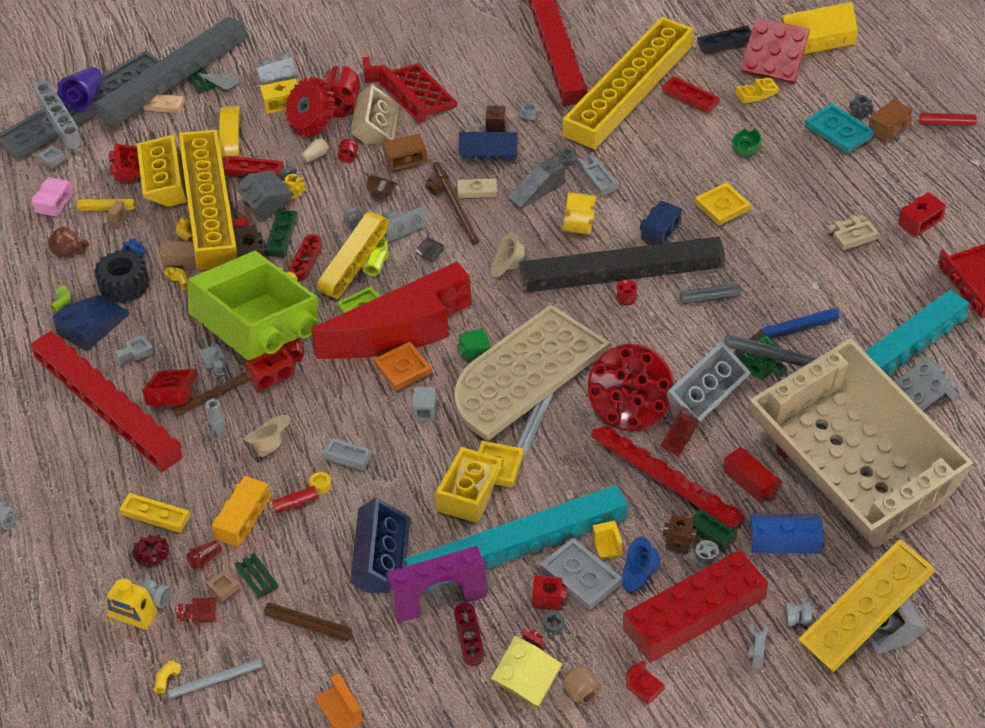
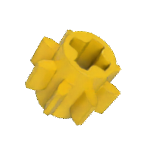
(295, 184)

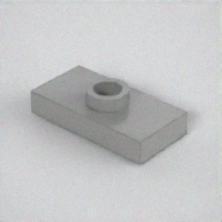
(347, 454)

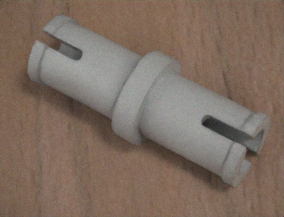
(215, 418)

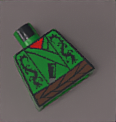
(758, 365)

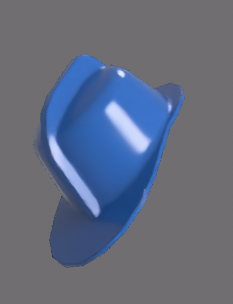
(640, 564)

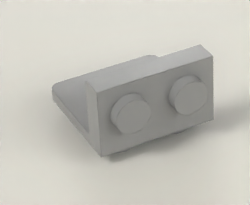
(277, 69)
(927, 383)

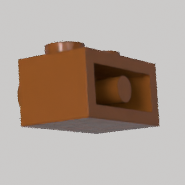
(890, 120)
(404, 152)

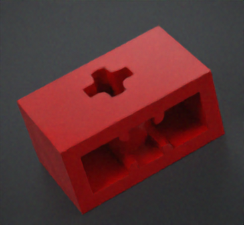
(922, 214)

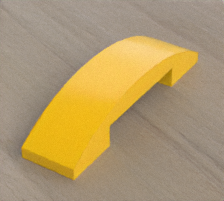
(229, 131)

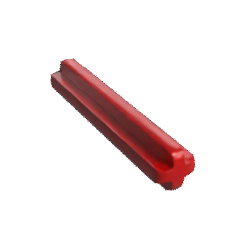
(948, 119)

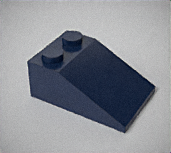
(88, 320)

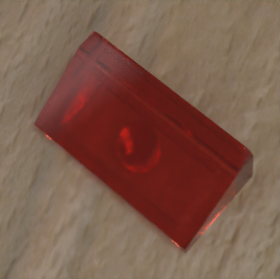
(680, 432)

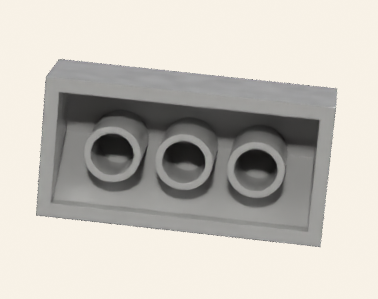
(707, 382)

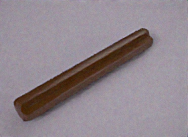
(308, 621)

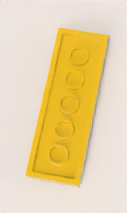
(866, 605)

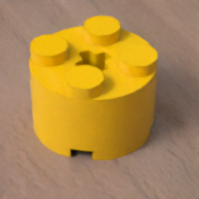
(579, 213)

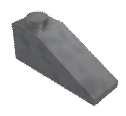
(538, 183)

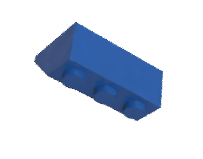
(786, 533)

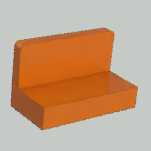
(339, 704)

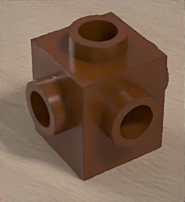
(679, 533)

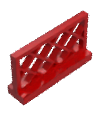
(407, 96)

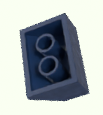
(488, 145)

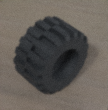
(122, 276)

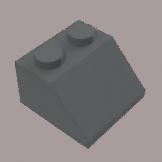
(264, 192)

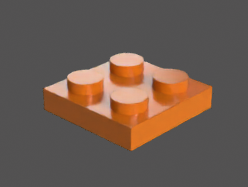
(403, 366)

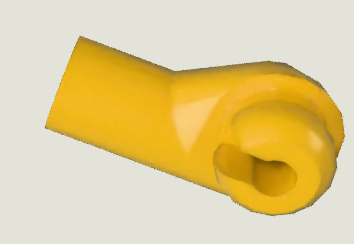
(177, 275)
(163, 673)

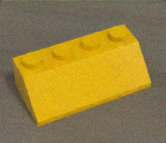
(828, 26)
(162, 171)

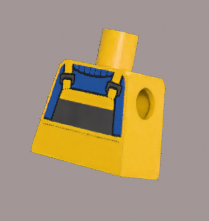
(130, 604)

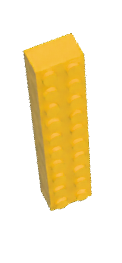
(627, 83)
(207, 199)

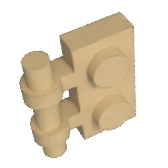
(852, 232)

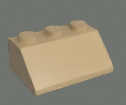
(374, 116)

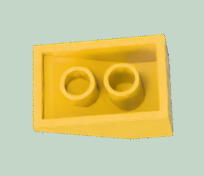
(468, 485)

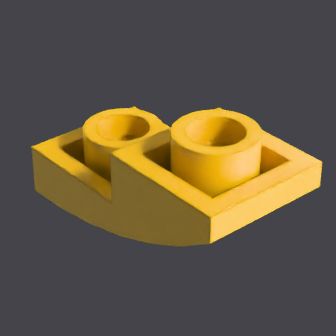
(758, 91)

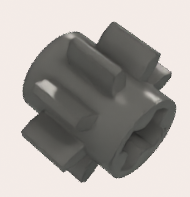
(861, 106)

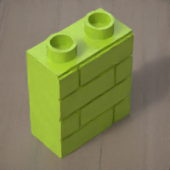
(252, 305)

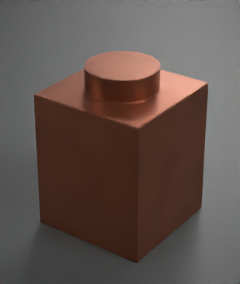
(495, 119)

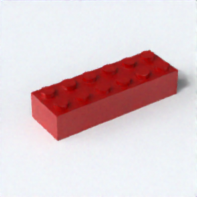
(694, 605)

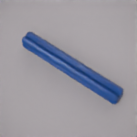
(801, 323)

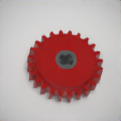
(310, 106)

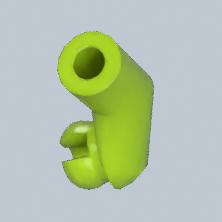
(64, 298)

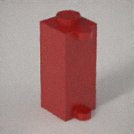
(751, 475)

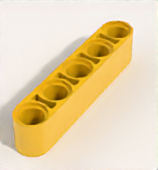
(352, 255)

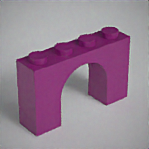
(410, 582)

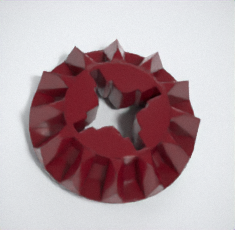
(146, 557)

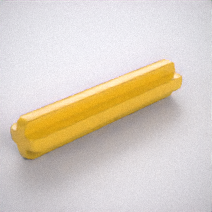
(103, 204)

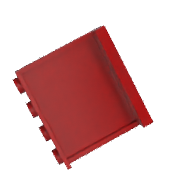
(967, 273)

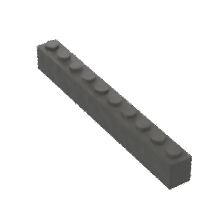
(170, 71)

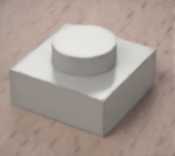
(51, 157)

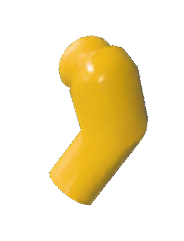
(182, 229)

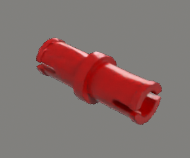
(295, 499)

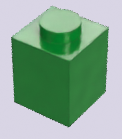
(473, 344)

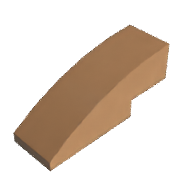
(178, 254)

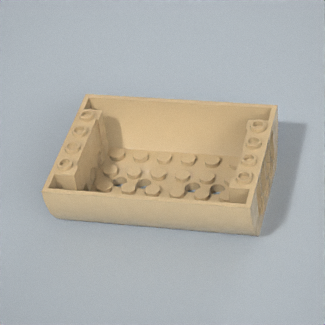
(877, 434)

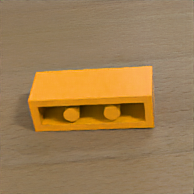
(241, 511)

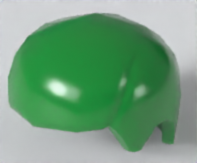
(746, 142)

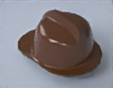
(379, 186)

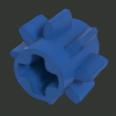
(135, 246)

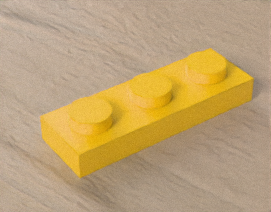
(154, 512)

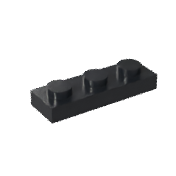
(724, 39)

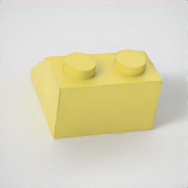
(526, 671)

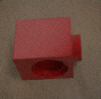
(542, 587)

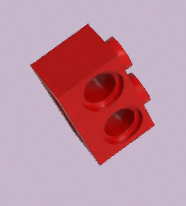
(269, 369)

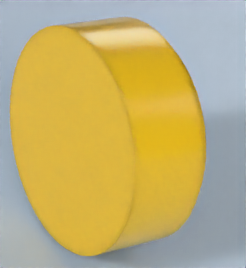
(321, 481)

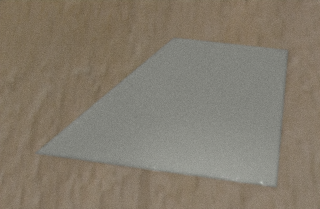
(222, 80)

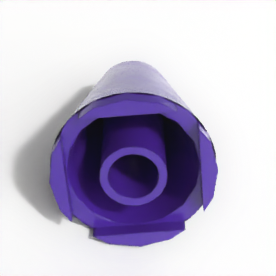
(79, 88)

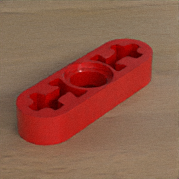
(304, 249)

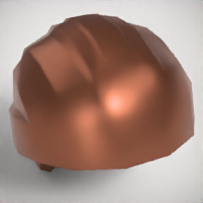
(66, 241)

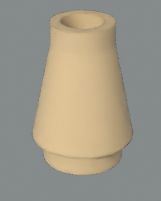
(315, 150)

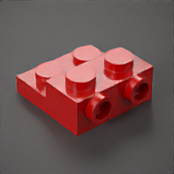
(124, 163)
(169, 387)

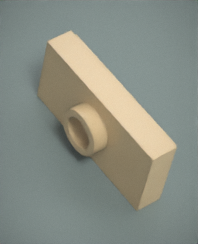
(477, 188)

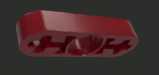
(475, 641)

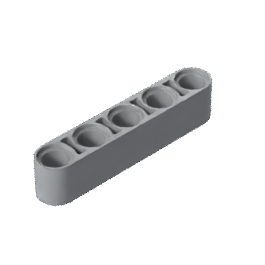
(57, 114)

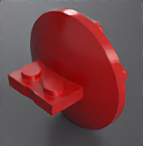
(630, 387)

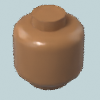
(581, 685)

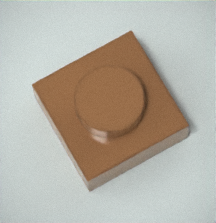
(117, 214)
(223, 585)

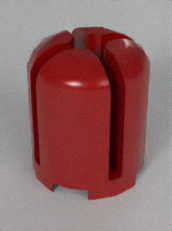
(344, 89)

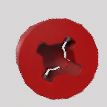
(347, 150)
(626, 292)

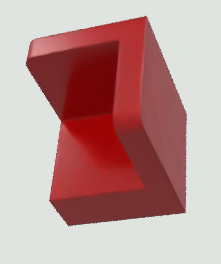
(371, 73)

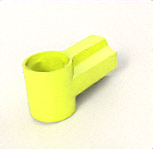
(376, 259)

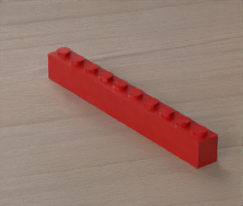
(558, 51)
(107, 402)

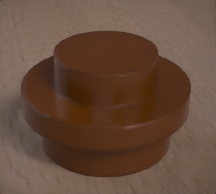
(434, 185)

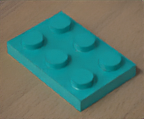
(839, 128)

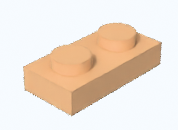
(165, 103)

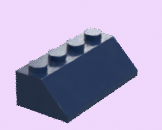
(378, 545)

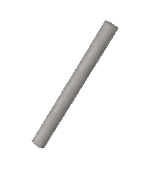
(214, 678)

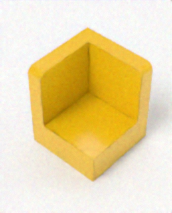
(607, 540)

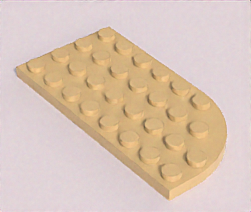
(524, 370)

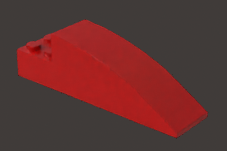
(405, 315)

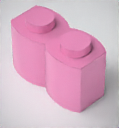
(52, 196)

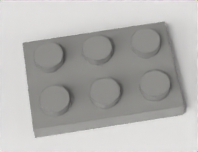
(582, 573)

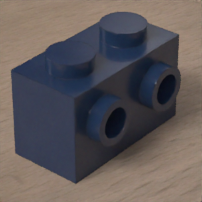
(660, 223)

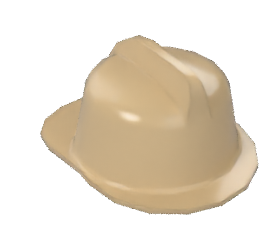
(508, 255)
(268, 436)

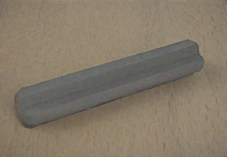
(709, 293)

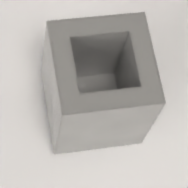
(424, 404)

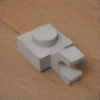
(135, 348)
(213, 358)
(756, 650)

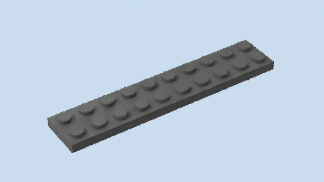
(37, 129)

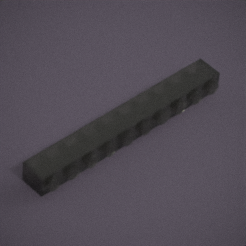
(621, 264)

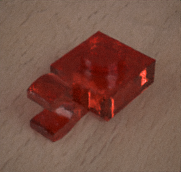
(201, 610)

